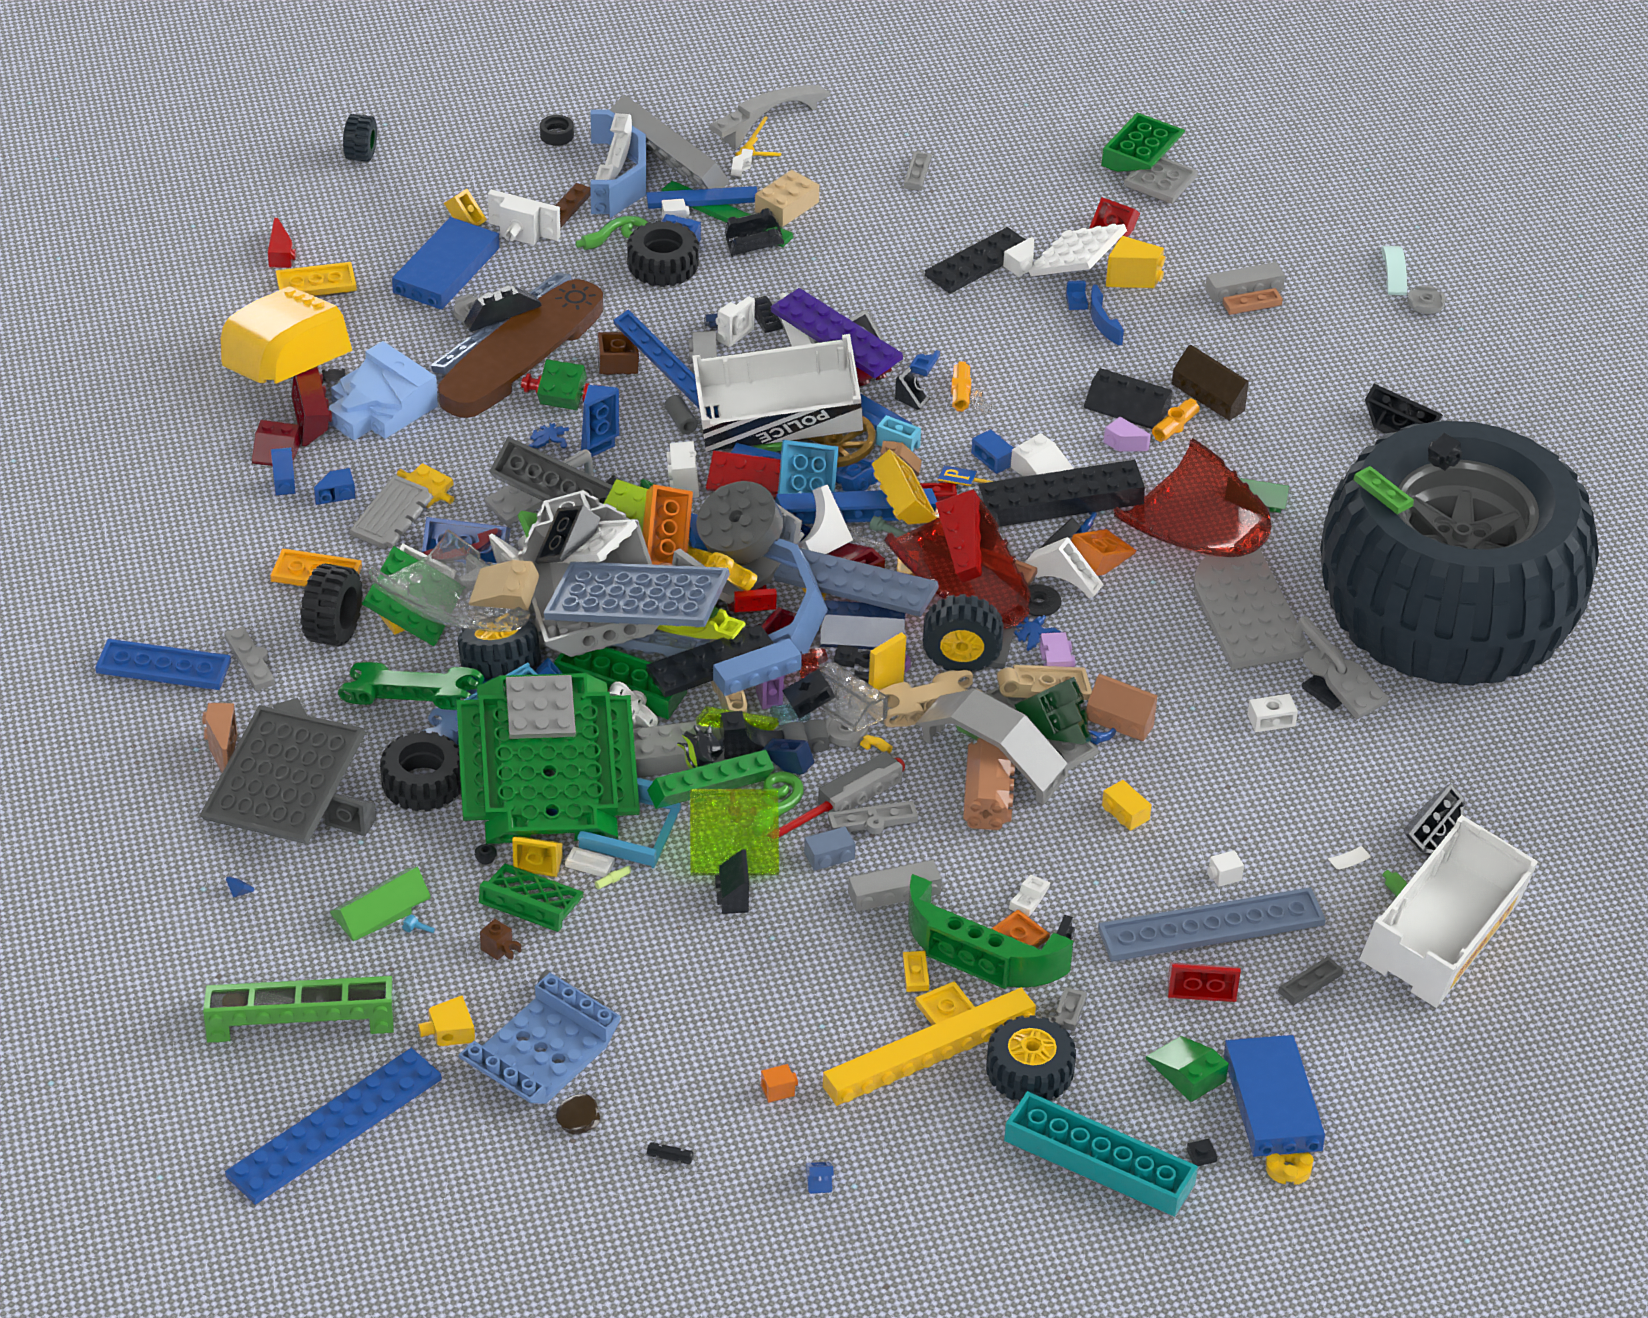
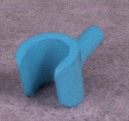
(412, 922)

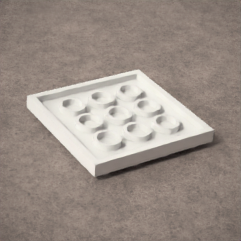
(1077, 250)

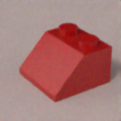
(1111, 212)

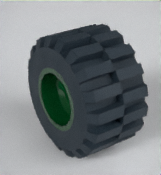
(359, 137)

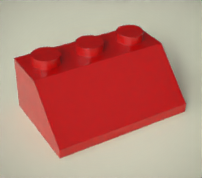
(1203, 982)

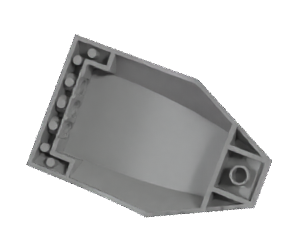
(571, 636)

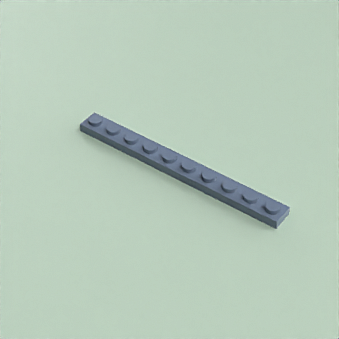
(451, 358)

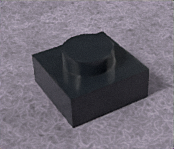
(1202, 1152)

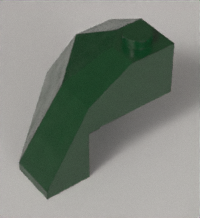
(1058, 712)

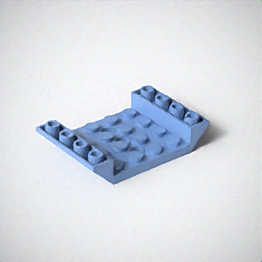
(558, 1020)

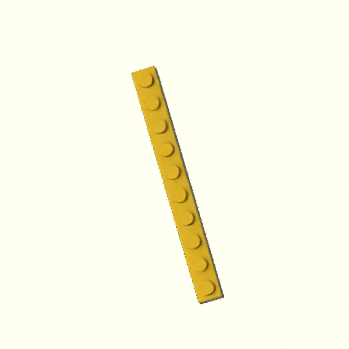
(924, 1047)

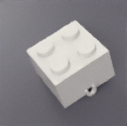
(683, 467)

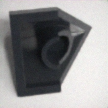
(909, 390)

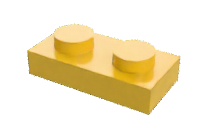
(915, 971)

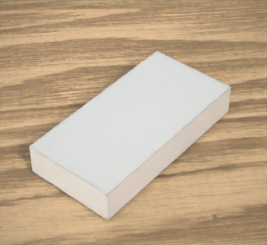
(589, 862)

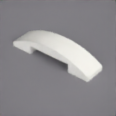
(619, 147)

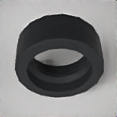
(556, 122)

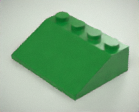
(1139, 144)

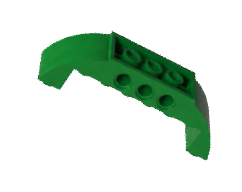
(981, 949)

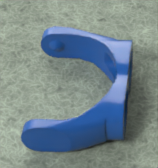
(1101, 736)

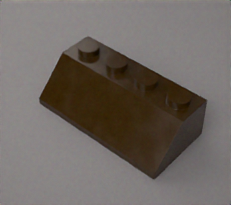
(1210, 383)

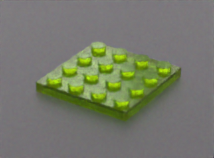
(733, 821)

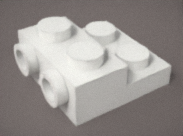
(735, 321)

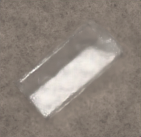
(856, 701)

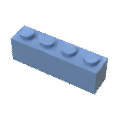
(757, 667)

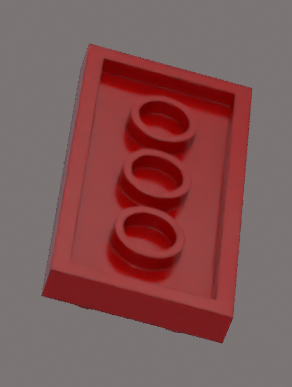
(734, 467)

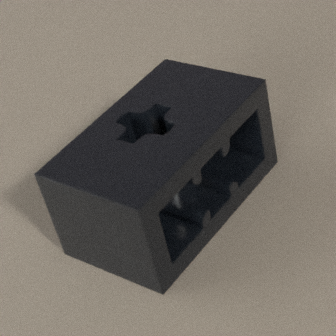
(808, 693)

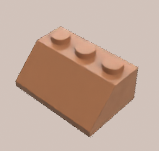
(1122, 707)

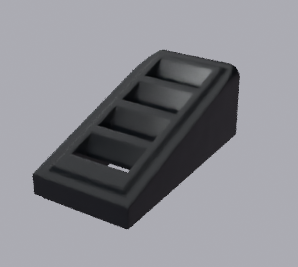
(764, 315)

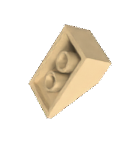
(505, 585)

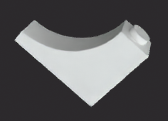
(829, 526)
(1065, 562)

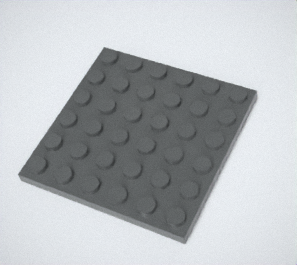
(283, 774)

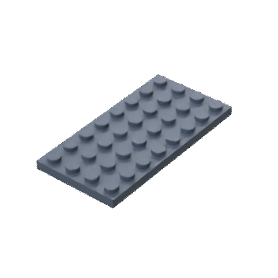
(637, 594)

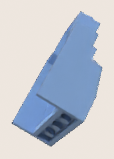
(382, 394)

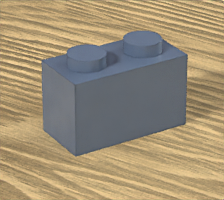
(829, 848)

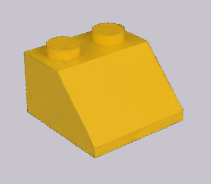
(537, 855)

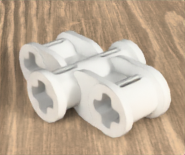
(640, 713)

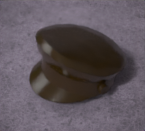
(578, 1114)

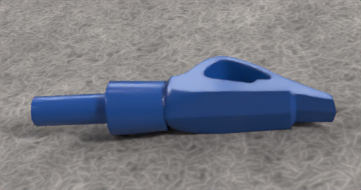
(1087, 524)

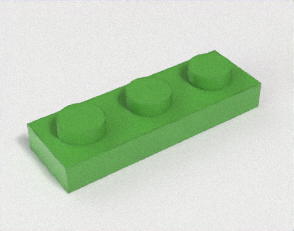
(1383, 490)

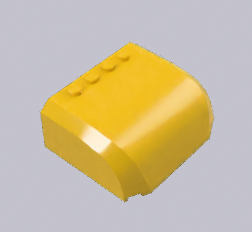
(283, 336)

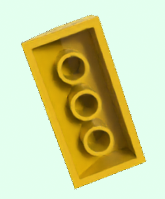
(902, 489)

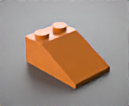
(1102, 550)

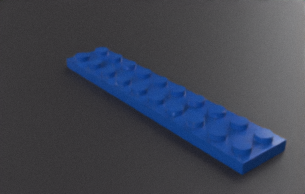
(332, 1126)

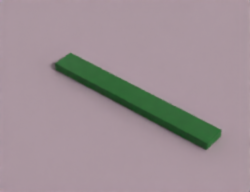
(722, 212)

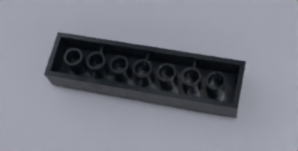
(1064, 493)

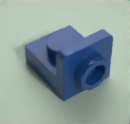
(1076, 295)

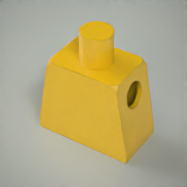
(449, 1023)

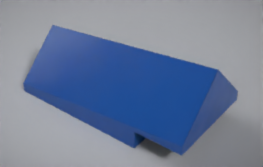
(600, 419)

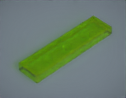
(711, 716)

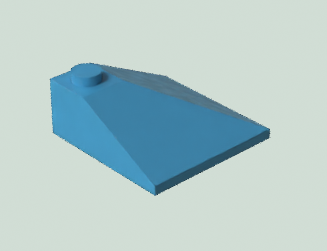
(807, 467)

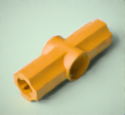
(961, 386)
(1175, 420)

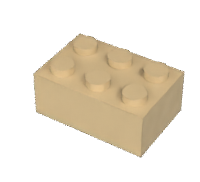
(788, 197)

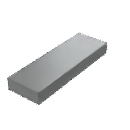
(917, 171)

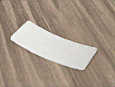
(1350, 858)

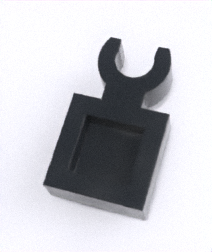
(849, 656)

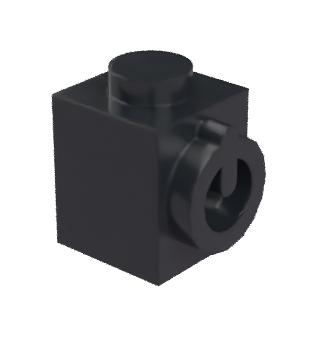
(1444, 452)

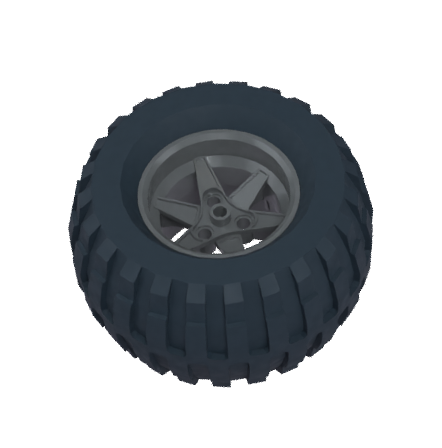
(1476, 571)

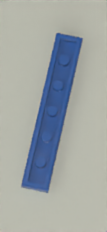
(704, 197)

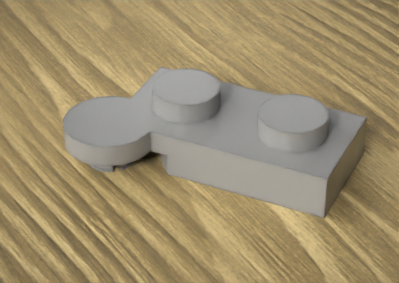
(1069, 1008)

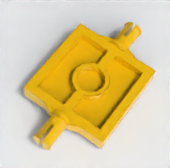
(435, 481)

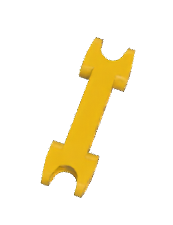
(739, 576)

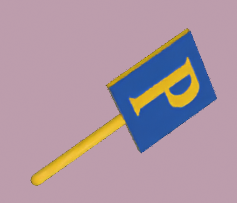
(959, 476)

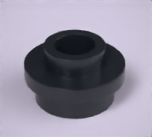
(485, 854)

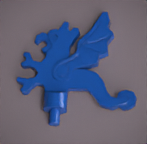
(542, 437)
(1033, 631)

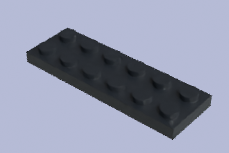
(973, 261)
(695, 665)

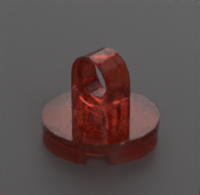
(812, 660)

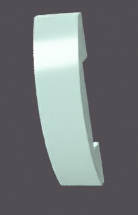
(1395, 270)

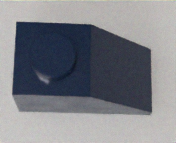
(790, 755)

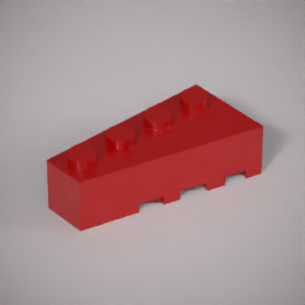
(961, 528)

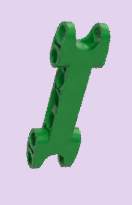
(382, 683)

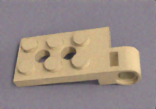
(1028, 680)

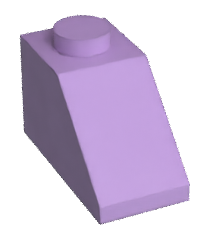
(1126, 436)

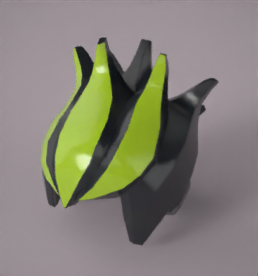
(701, 748)

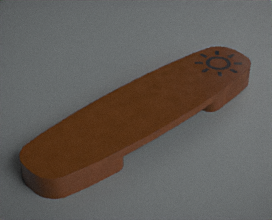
(518, 346)

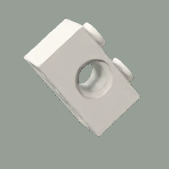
(1272, 712)

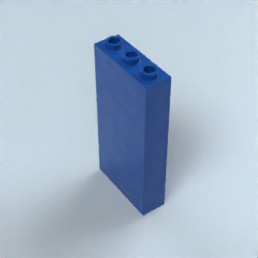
(445, 263)
(1274, 1095)

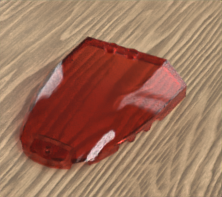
(1202, 508)
(1001, 584)

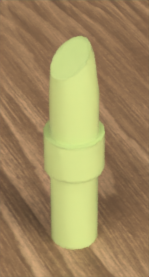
(612, 877)

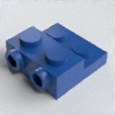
(856, 476)

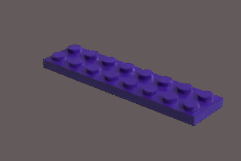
(827, 325)

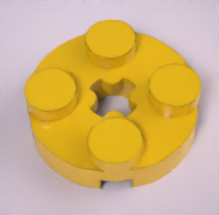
(1281, 1173)

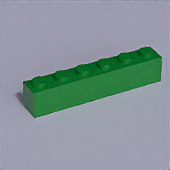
(720, 775)

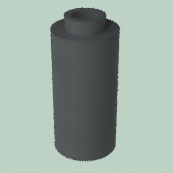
(681, 414)

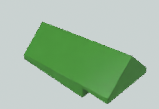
(382, 904)

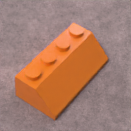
(666, 522)

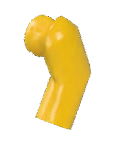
(878, 742)

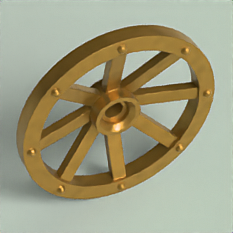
(842, 443)

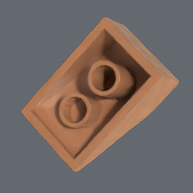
(220, 731)

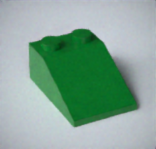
(1190, 1067)

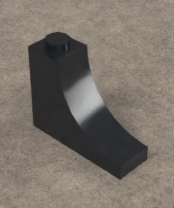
(742, 737)

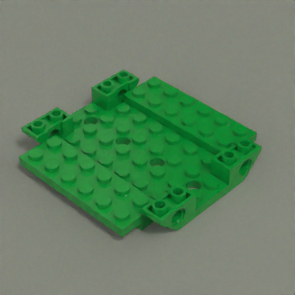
(506, 778)

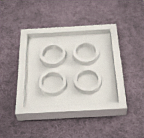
(603, 541)

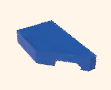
(924, 363)

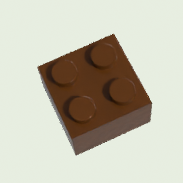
(616, 354)

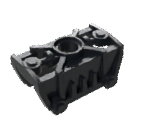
(752, 232)

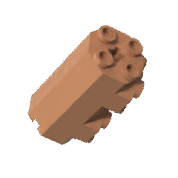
(988, 787)

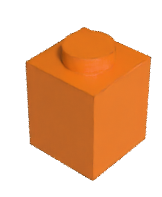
(778, 1083)

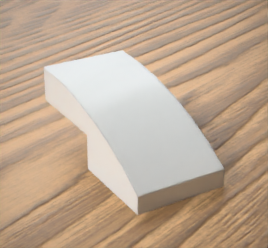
(1030, 895)

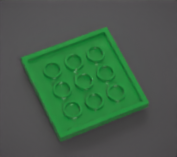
(396, 613)

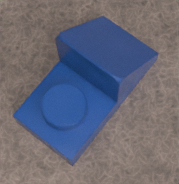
(819, 1177)

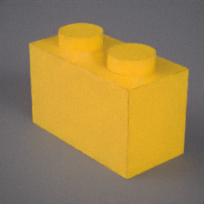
(1126, 805)

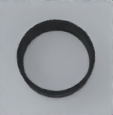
(1066, 530)

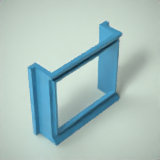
(628, 850)

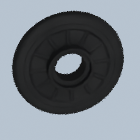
(1051, 602)

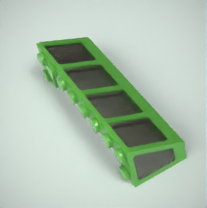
(298, 1002)

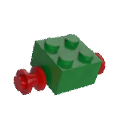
(559, 385)

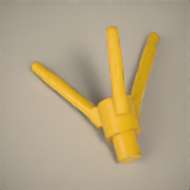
(749, 145)

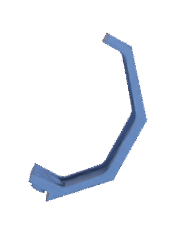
(617, 194)
(813, 607)

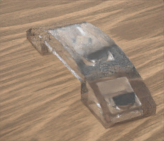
(857, 535)

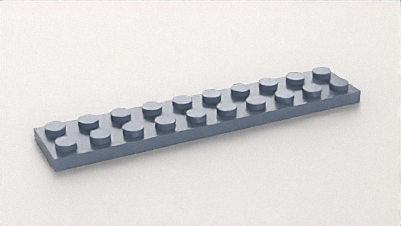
(1211, 924)

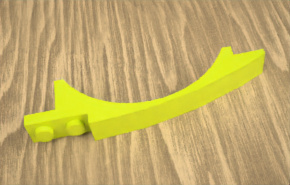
(716, 628)

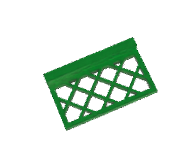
(528, 905)

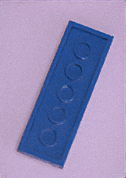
(163, 664)

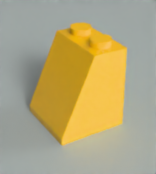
(1135, 264)

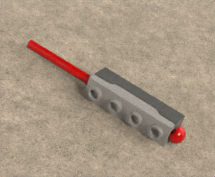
(853, 788)

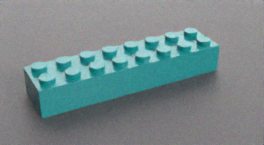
(1100, 1153)

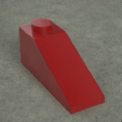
(280, 247)

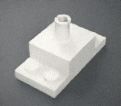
(523, 218)

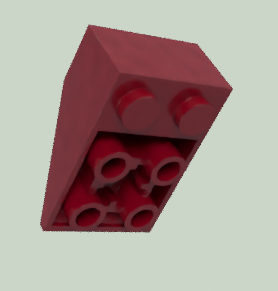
(859, 554)

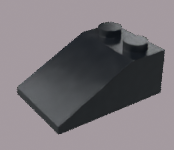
(567, 532)

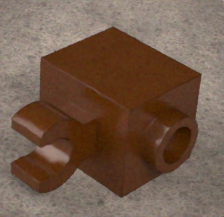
(497, 940)

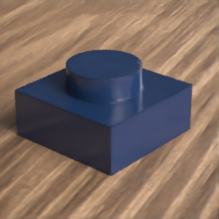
(710, 320)

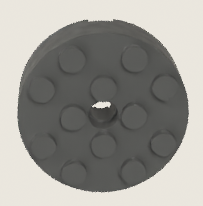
(740, 521)

